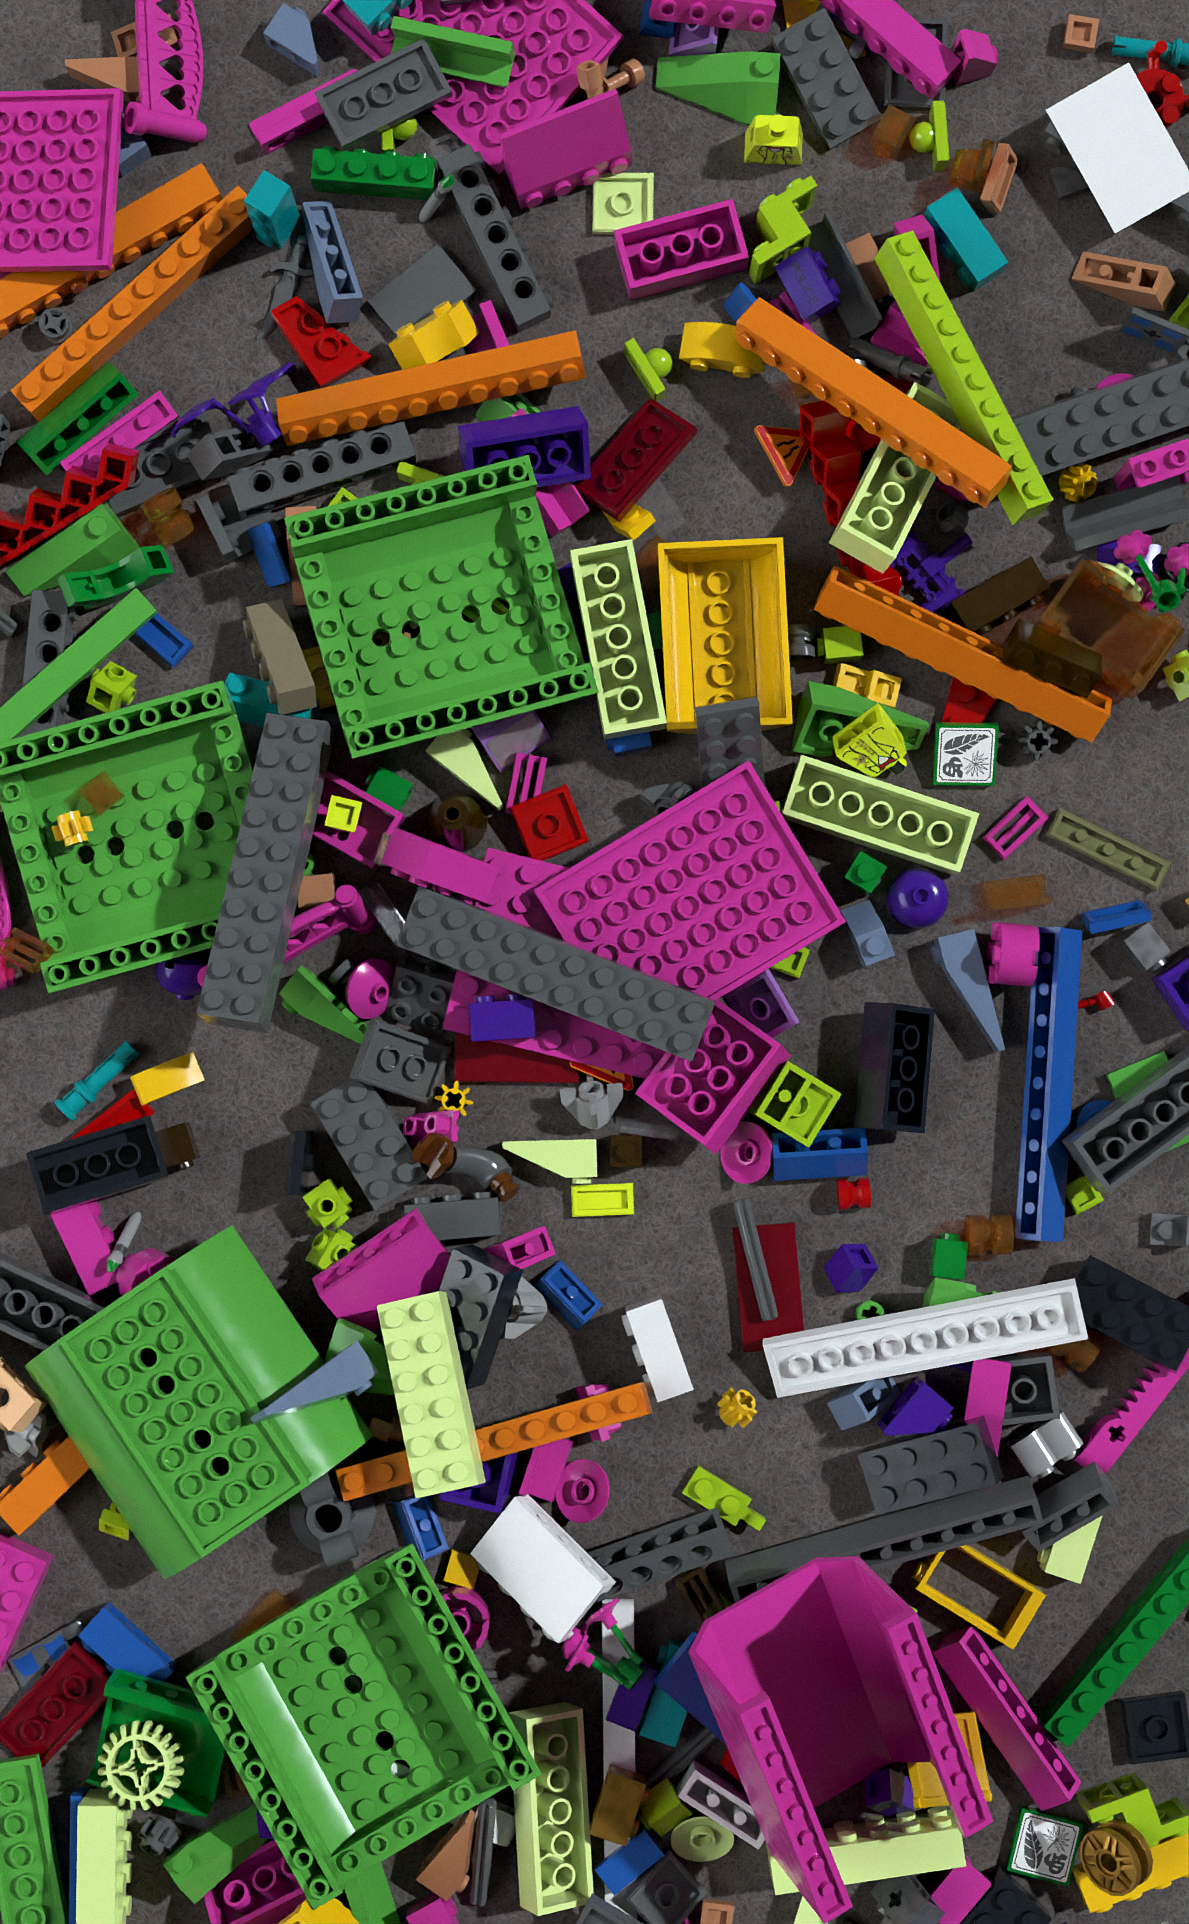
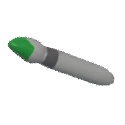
(444, 186)
(116, 1258)

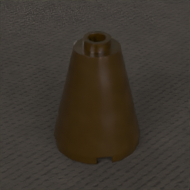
(465, 830)

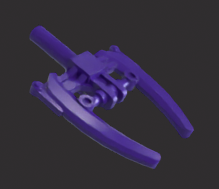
(931, 569)

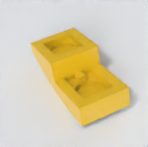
(869, 684)
(167, 1078)

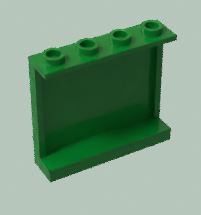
(178, 1709)

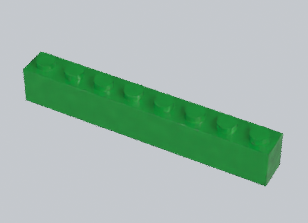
(1120, 1650)

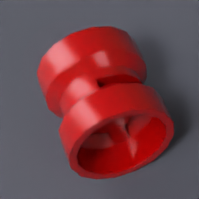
(853, 1194)

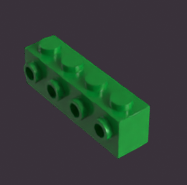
(373, 174)
(77, 418)

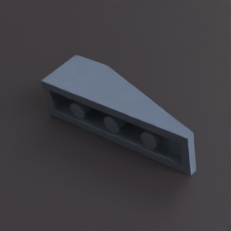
(332, 266)
(965, 970)
(333, 1380)

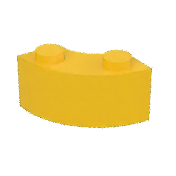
(434, 336)
(715, 347)

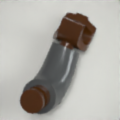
(480, 1164)

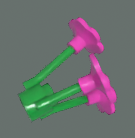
(1155, 591)
(577, 1649)

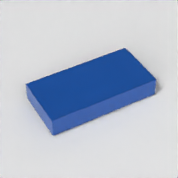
(164, 640)
(1116, 916)
(630, 1861)

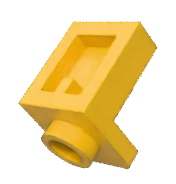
(633, 523)

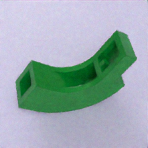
(114, 582)

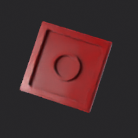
(549, 823)

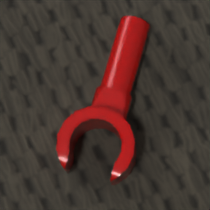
(1102, 999)

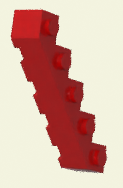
(837, 470)
(80, 494)

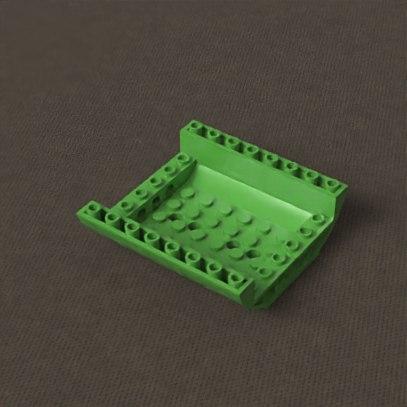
(423, 561)
(161, 892)
(230, 1356)
(312, 1743)

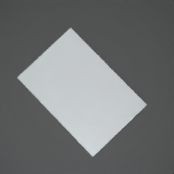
(1121, 147)

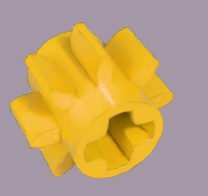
(1078, 482)
(72, 828)
(455, 1091)
(737, 1407)

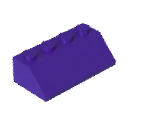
(552, 439)

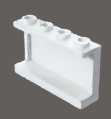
(541, 1567)

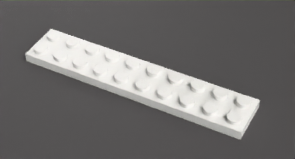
(926, 1338)

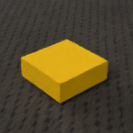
(462, 1569)

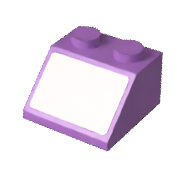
(510, 735)

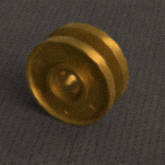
(1116, 1857)

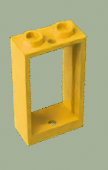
(1018, 1619)

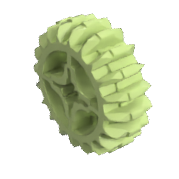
(140, 1751)

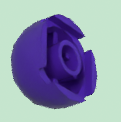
(917, 898)
(181, 973)

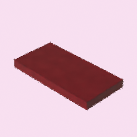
(635, 459)
(504, 1063)
(781, 1261)
(56, 1705)

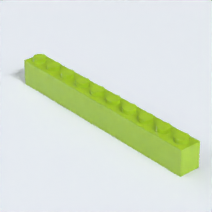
(961, 371)

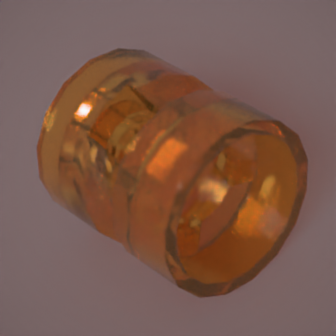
(170, 519)
(989, 1234)
(1080, 1353)

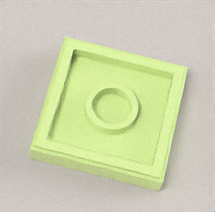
(622, 201)

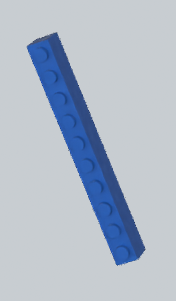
(1048, 1086)

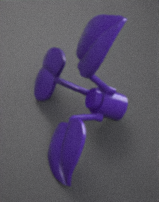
(260, 421)

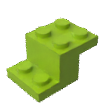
(782, 227)
(796, 1103)
(1133, 1804)

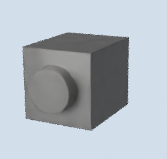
(1145, 948)

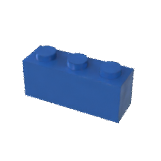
(830, 1155)
(125, 1645)

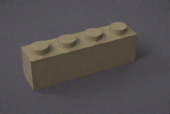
(280, 657)

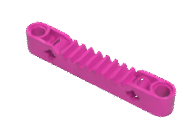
(1128, 1421)

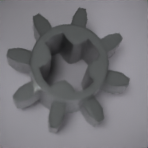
(1044, 745)
(157, 1836)

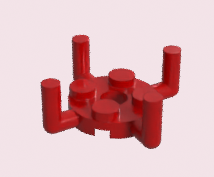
(1164, 85)

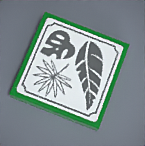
(965, 753)
(1044, 1845)

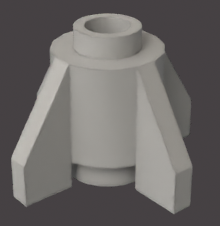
(592, 1103)
(526, 1310)
(34, 1434)

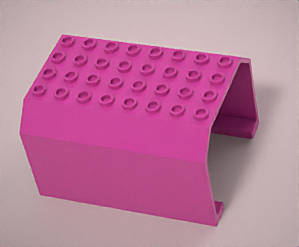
(819, 1692)

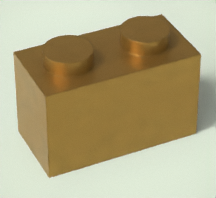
(618, 1805)

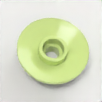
(1121, 578)
(701, 1839)

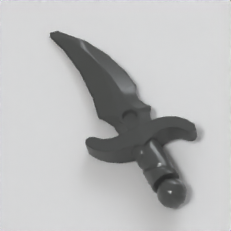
(289, 282)

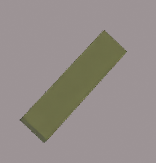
(1108, 849)

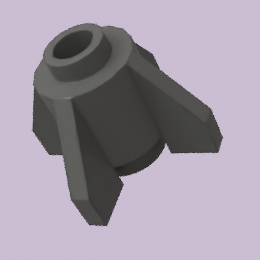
(666, 795)

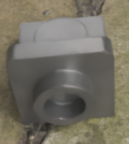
(1168, 1229)

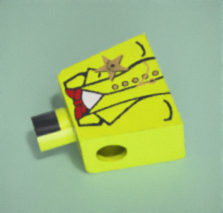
(774, 140)
(872, 743)

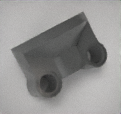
(335, 1544)

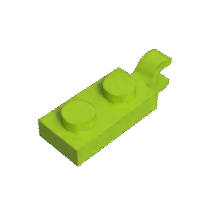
(716, 1493)

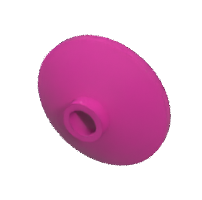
(369, 988)
(737, 1155)
(573, 1487)

